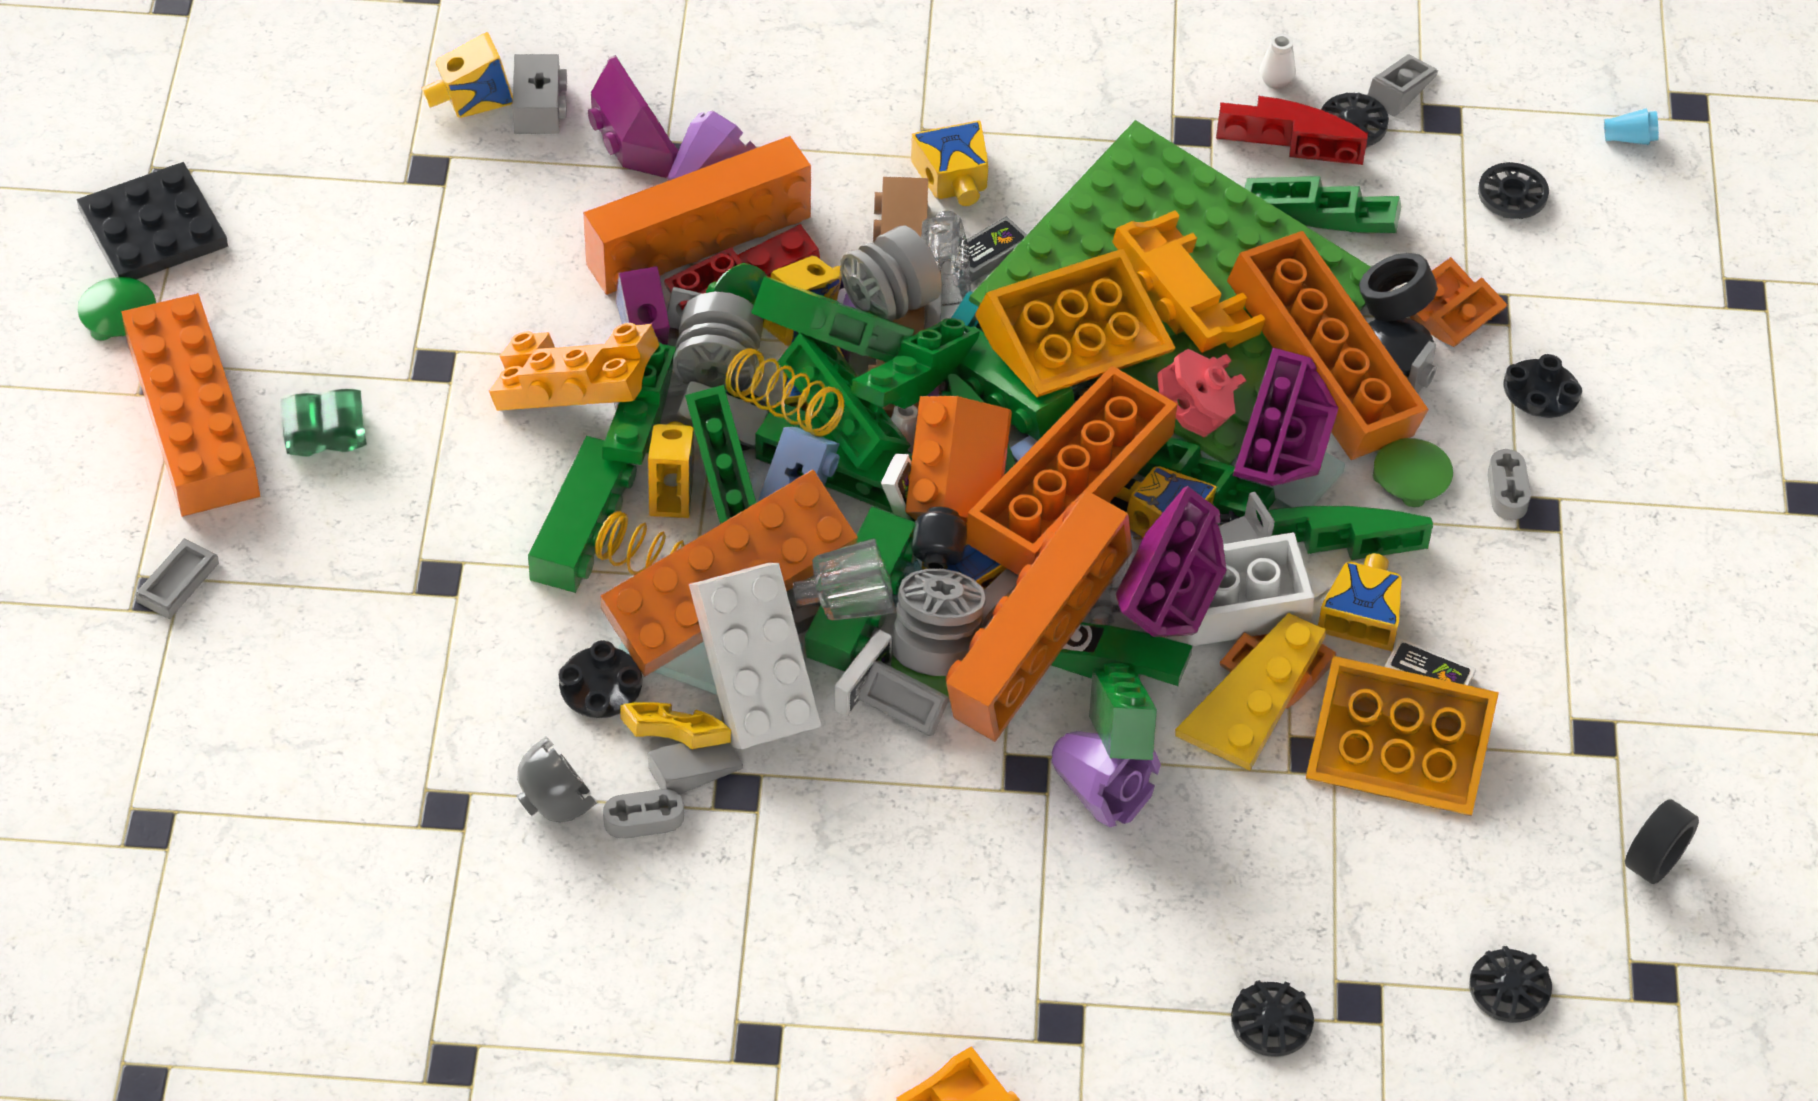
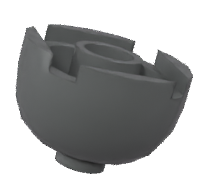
(551, 785)

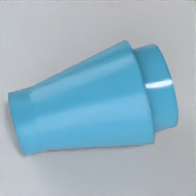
(1634, 127)

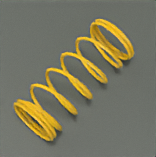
(756, 379)
(612, 547)

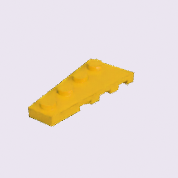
(1253, 696)

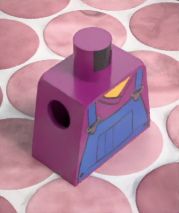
(642, 301)

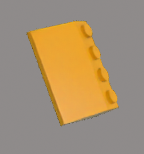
(1073, 323)
(1402, 735)

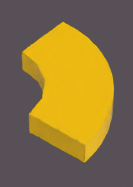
(659, 720)

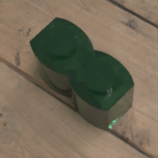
(323, 422)

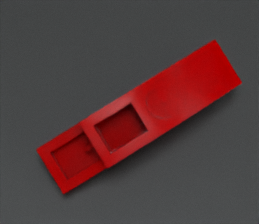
(1305, 129)
(768, 256)

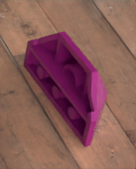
(628, 123)
(1287, 423)
(1175, 569)

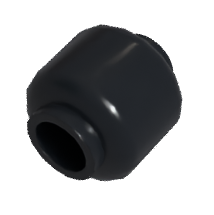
(939, 538)

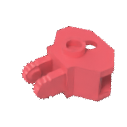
(1202, 390)

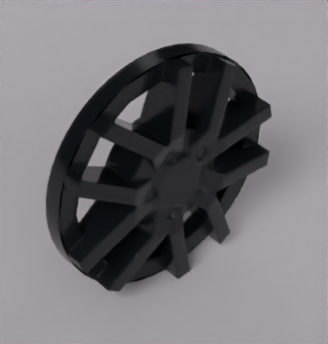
(1510, 984)
(1272, 1018)

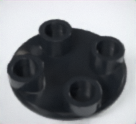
(1402, 339)
(1542, 387)
(600, 680)

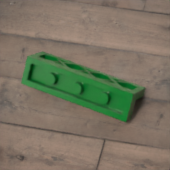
(864, 427)

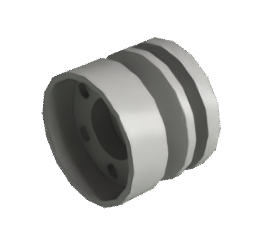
(891, 274)
(711, 335)
(936, 619)

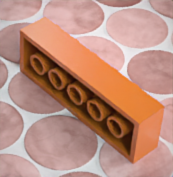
(699, 213)
(1317, 319)
(190, 405)
(1089, 449)
(789, 527)
(1039, 615)

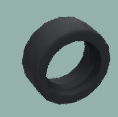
(1404, 301)
(1661, 841)

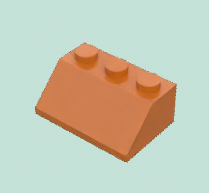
(956, 453)

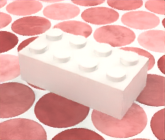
(1258, 590)
(755, 655)

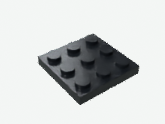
(152, 222)

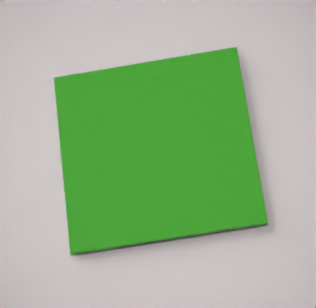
(1143, 180)

